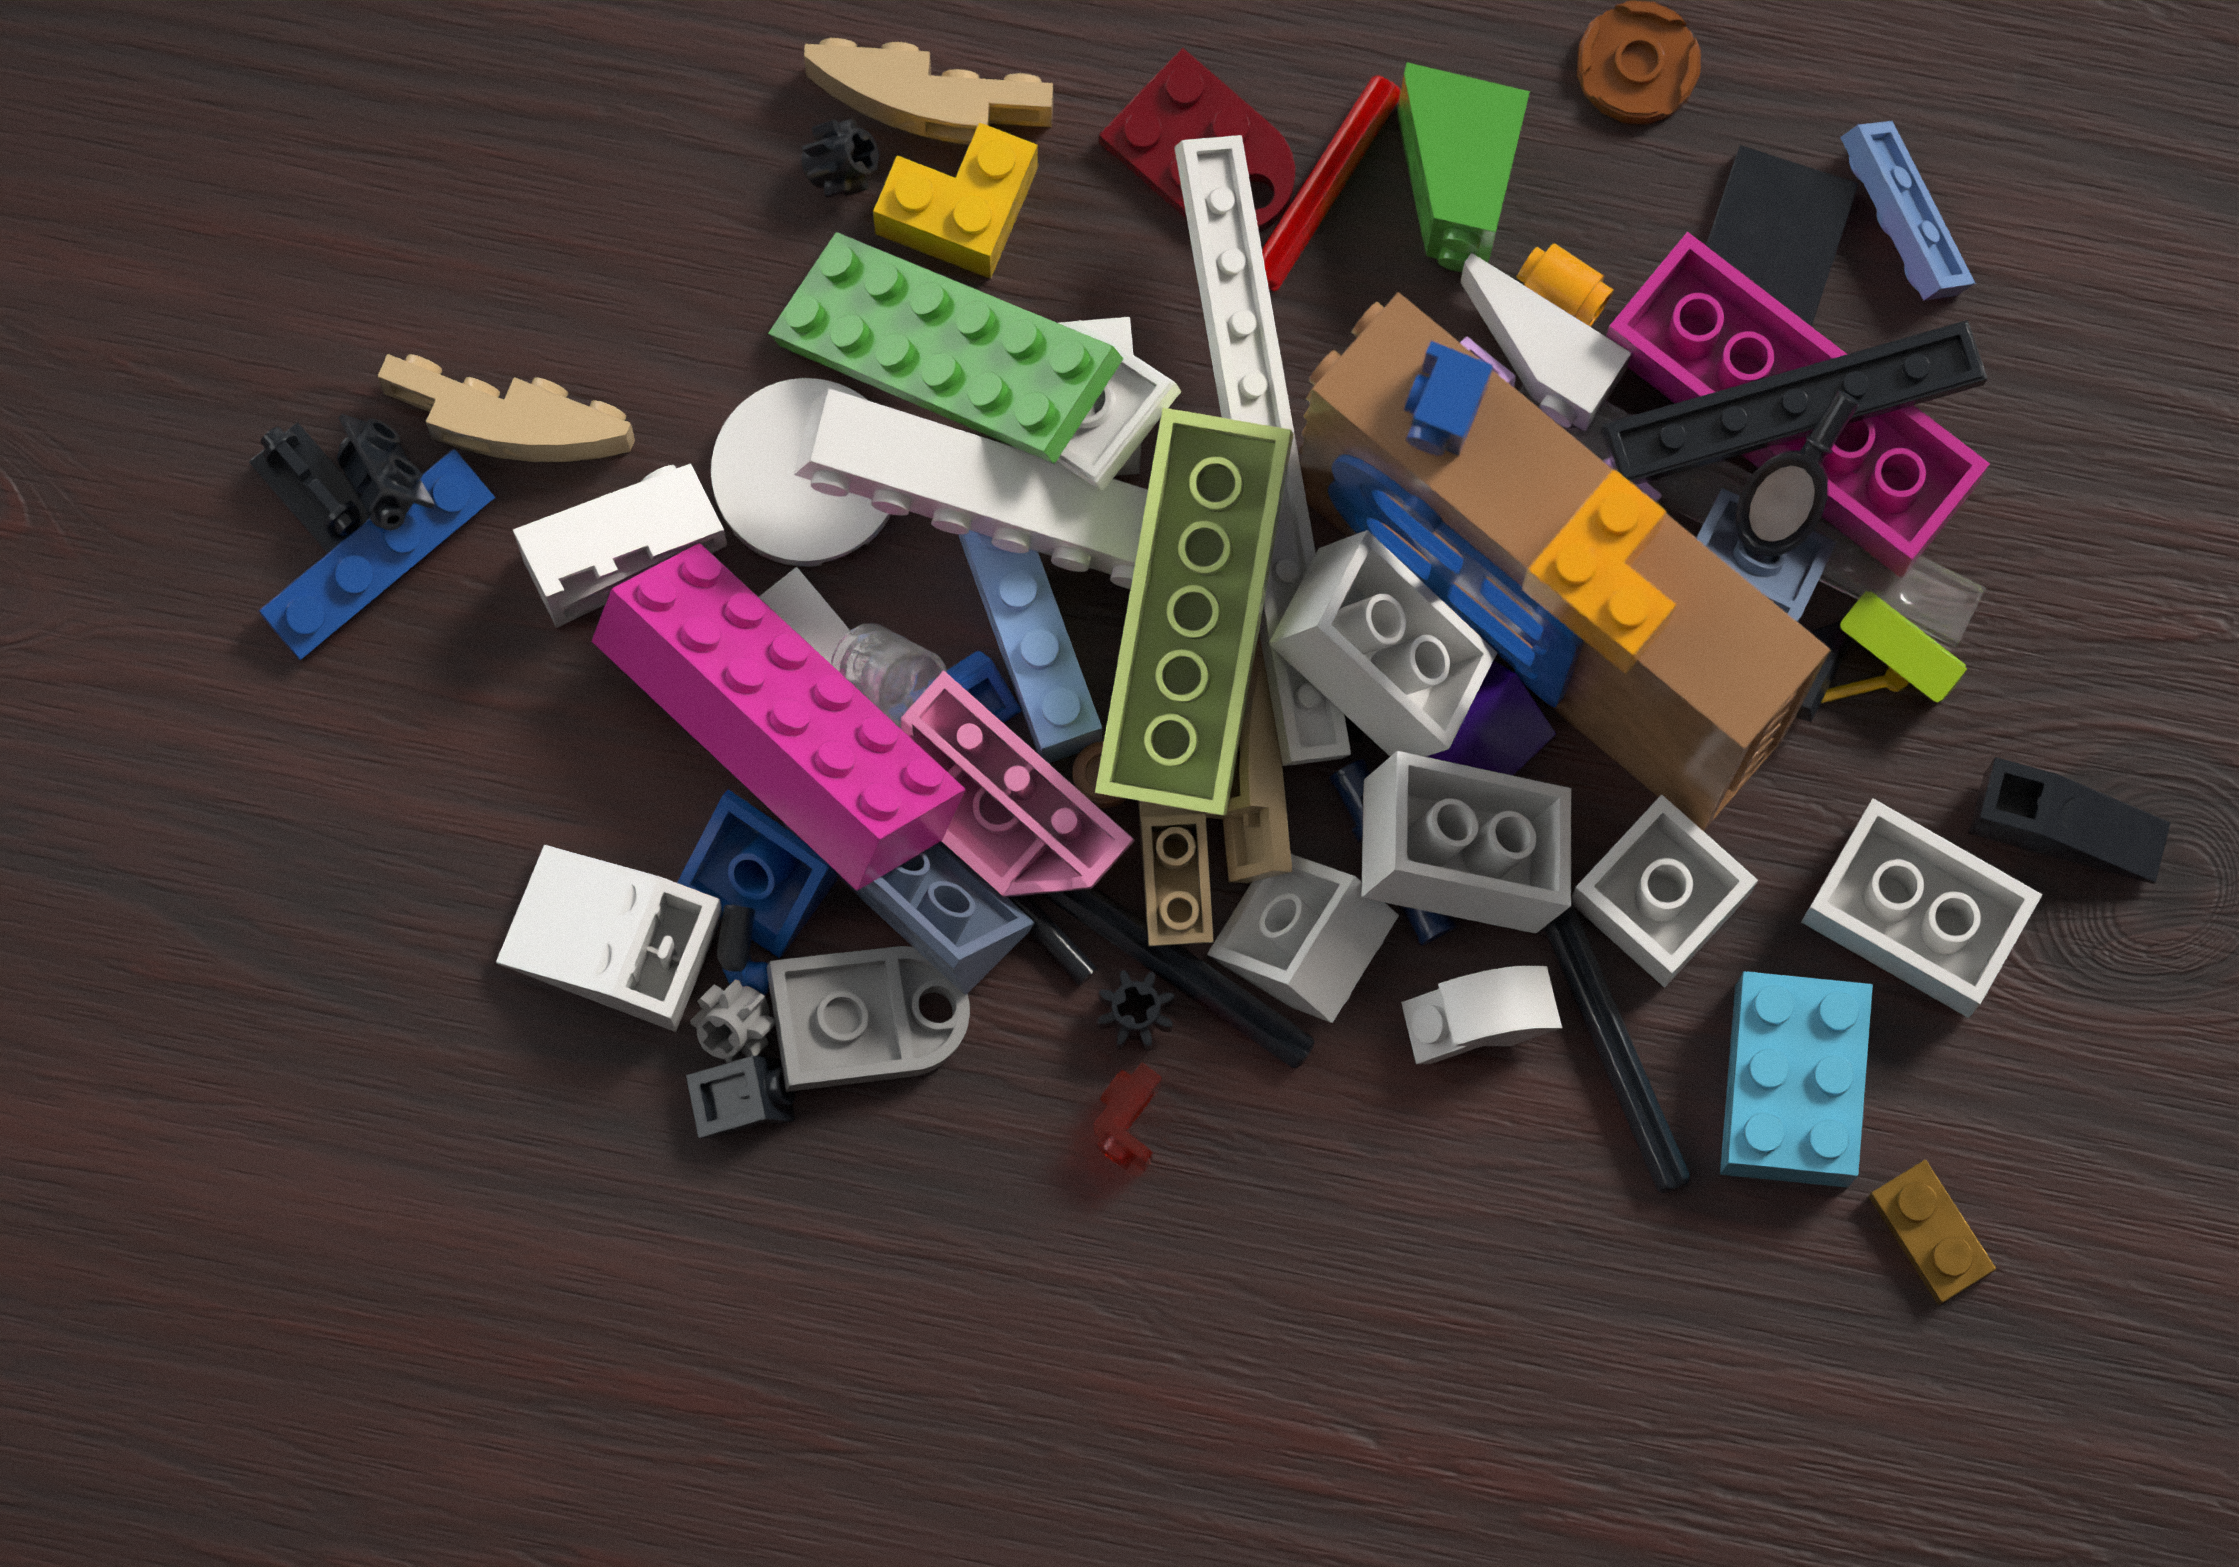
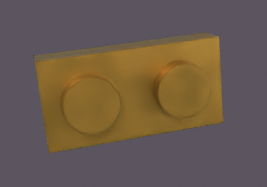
(1932, 1232)

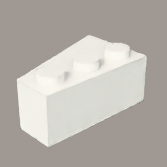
(608, 540)

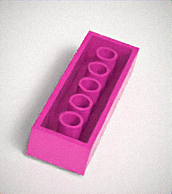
(1712, 328)
(778, 715)

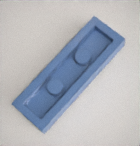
(1907, 210)

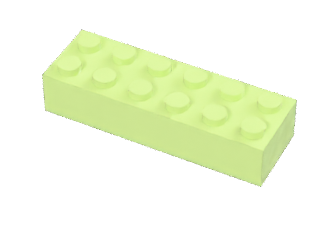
(1194, 611)

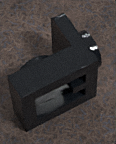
(739, 1096)

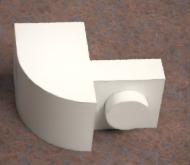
(1481, 1010)

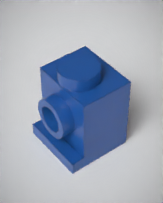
(1446, 400)

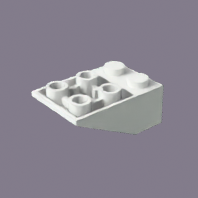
(612, 935)

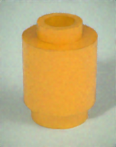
(1566, 283)

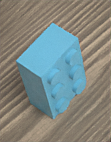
(1796, 1079)

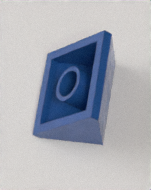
(759, 866)

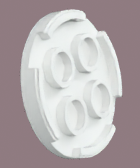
(762, 496)

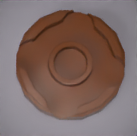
(1638, 62)

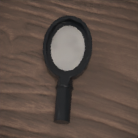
(1791, 488)

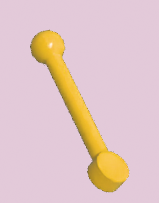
(1890, 680)

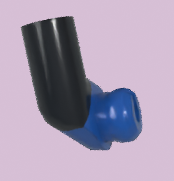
(734, 949)

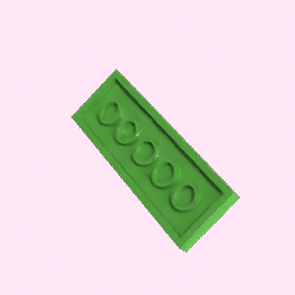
(946, 347)

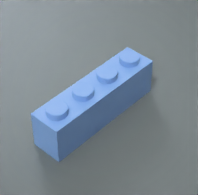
(1034, 647)

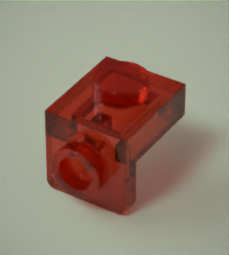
(1125, 1101)

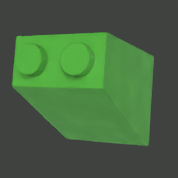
(1458, 157)

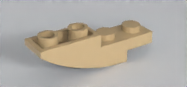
(900, 92)
(528, 425)
(1257, 811)
(1175, 875)

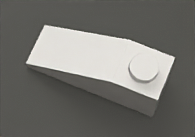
(1552, 352)

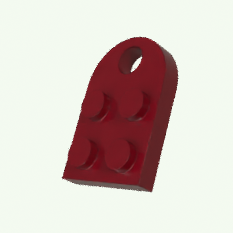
(1189, 104)

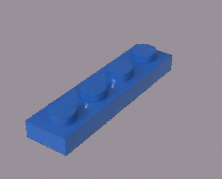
(373, 559)

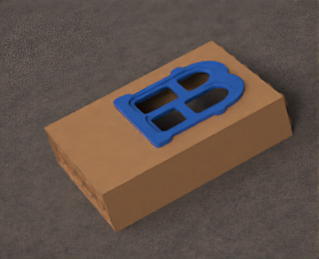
(1704, 694)

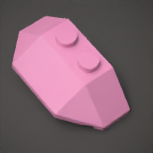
(1018, 814)

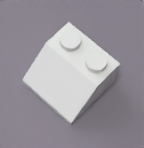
(1304, 937)

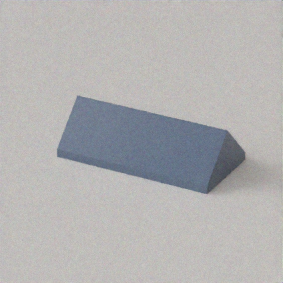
(947, 914)

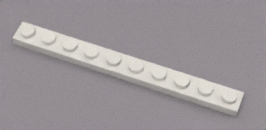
(1255, 391)

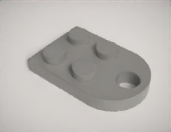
(860, 1017)

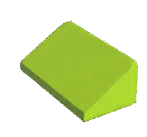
(1903, 647)

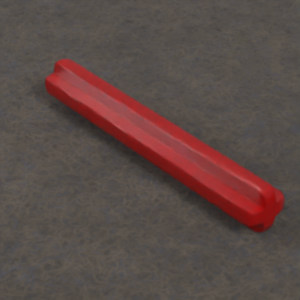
(1328, 178)

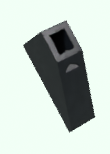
(2067, 821)

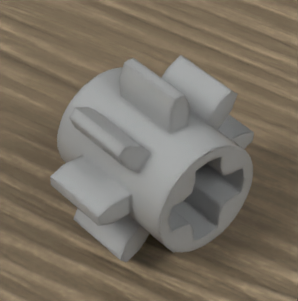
(733, 1021)

